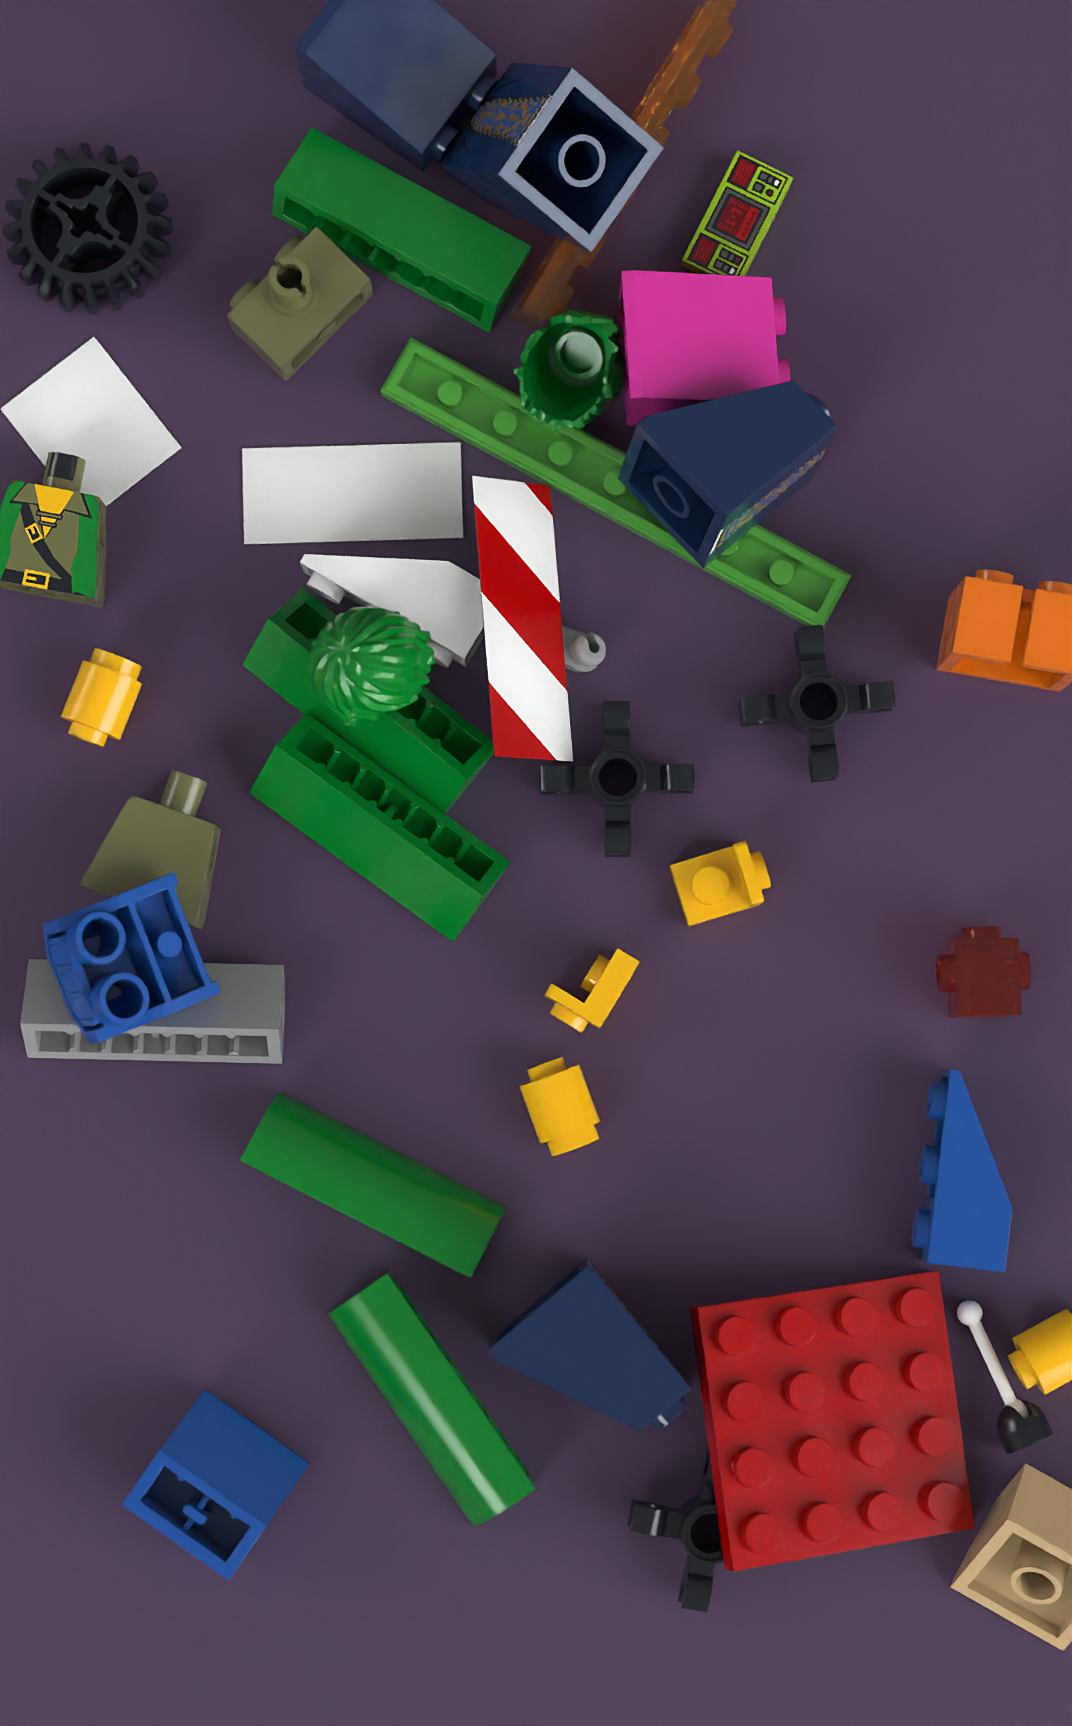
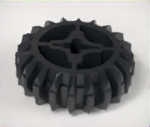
(101, 206)

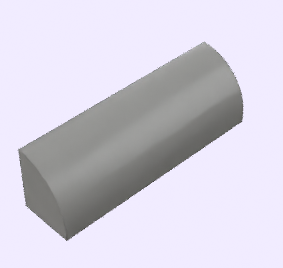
(231, 1027)

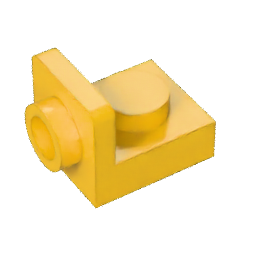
(720, 883)
(604, 983)

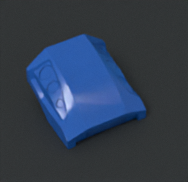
(127, 960)

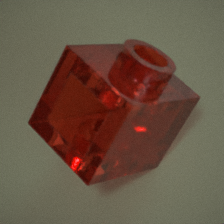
(983, 974)

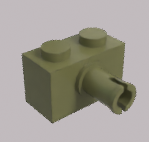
(299, 302)

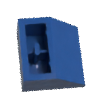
(216, 1484)

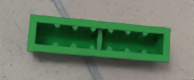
(400, 229)
(418, 744)
(378, 826)
(373, 1184)
(432, 1399)

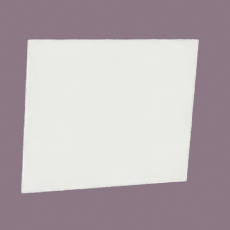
(94, 414)

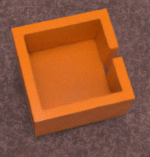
(1009, 631)

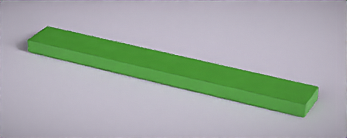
(589, 473)

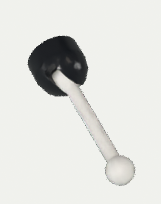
(1019, 1421)

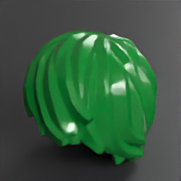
(571, 369)
(369, 663)

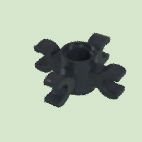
(813, 674)
(617, 809)
(676, 1523)

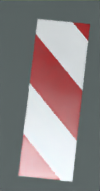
(522, 620)

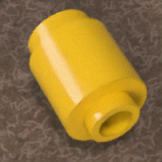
(102, 697)
(560, 1106)
(1045, 1353)

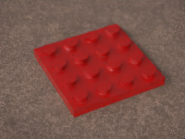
(831, 1419)

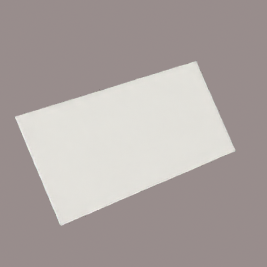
(352, 493)

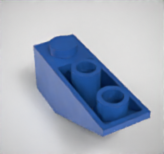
(966, 1200)

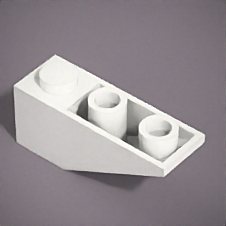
(425, 591)

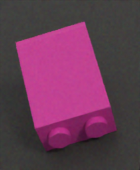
(696, 338)

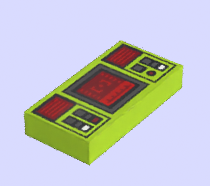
(737, 218)

